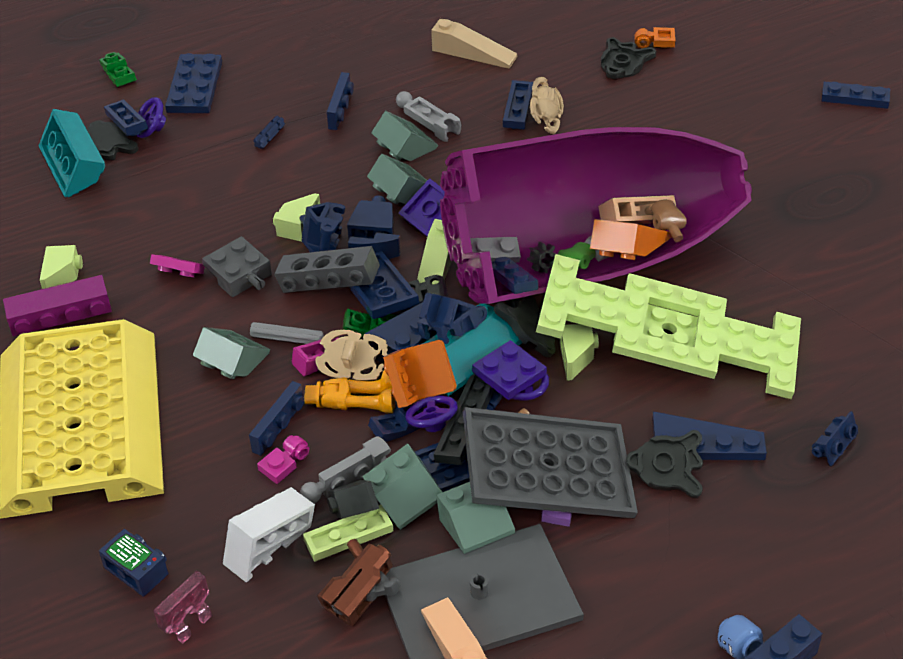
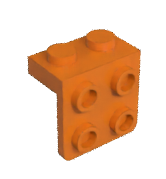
(419, 372)

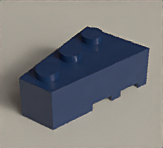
(400, 332)

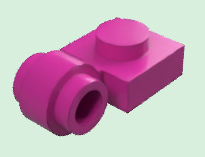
(280, 464)

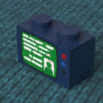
(134, 562)

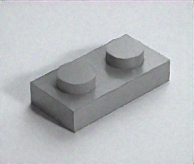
(498, 247)

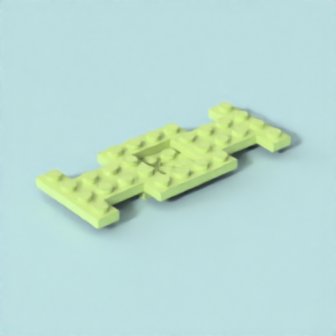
(695, 341)

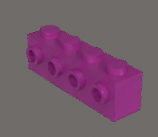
(56, 305)

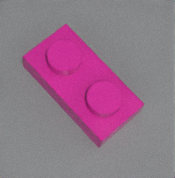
(167, 264)

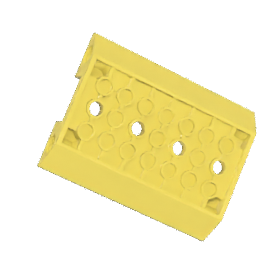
(113, 405)

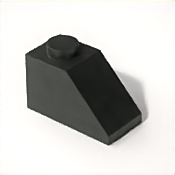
(352, 499)

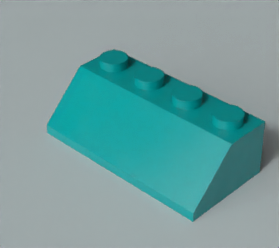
(70, 152)
(476, 344)

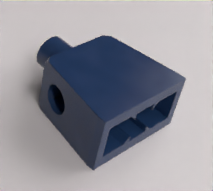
(371, 218)

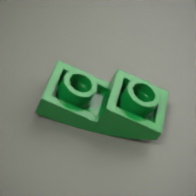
(117, 69)
(362, 322)

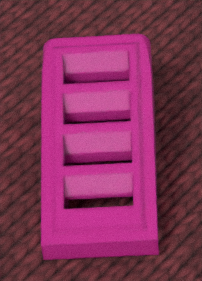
(305, 357)

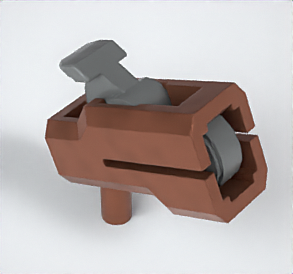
(360, 584)

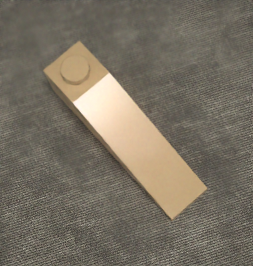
(461, 41)

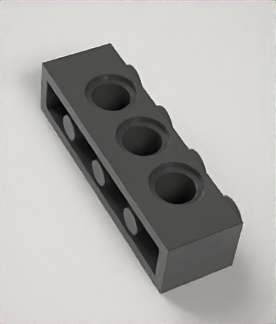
(327, 269)

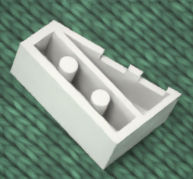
(264, 529)

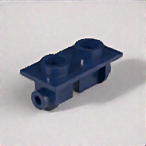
(836, 438)

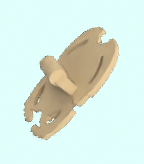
(546, 104)
(351, 355)

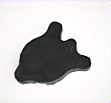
(624, 59)
(110, 139)
(523, 319)
(668, 463)

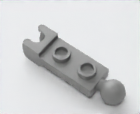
(429, 115)
(347, 470)

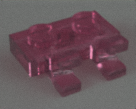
(185, 599)

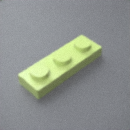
(335, 536)

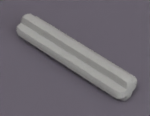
(285, 333)

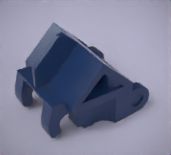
(320, 226)
(448, 314)

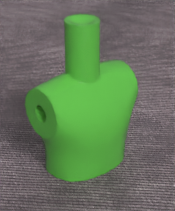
(580, 251)

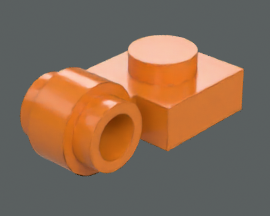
(660, 37)

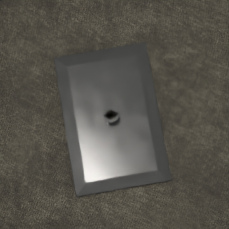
(548, 463)
(499, 590)

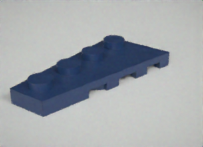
(718, 440)

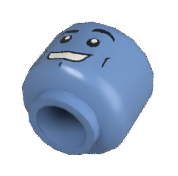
(739, 636)

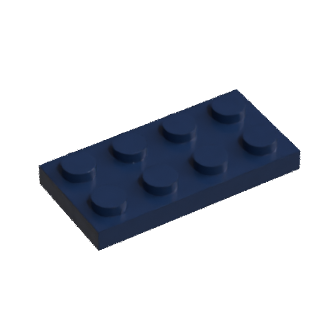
(194, 83)
(387, 293)

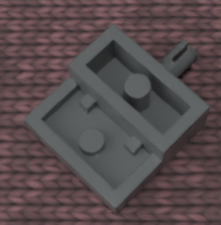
(238, 266)

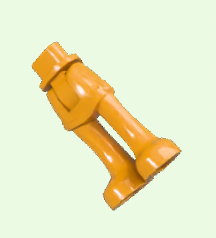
(337, 394)

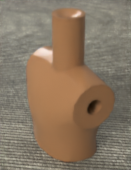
(669, 218)

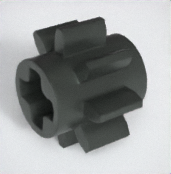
(542, 257)

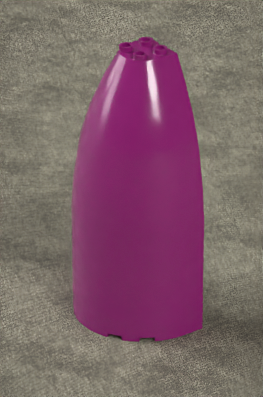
(552, 192)

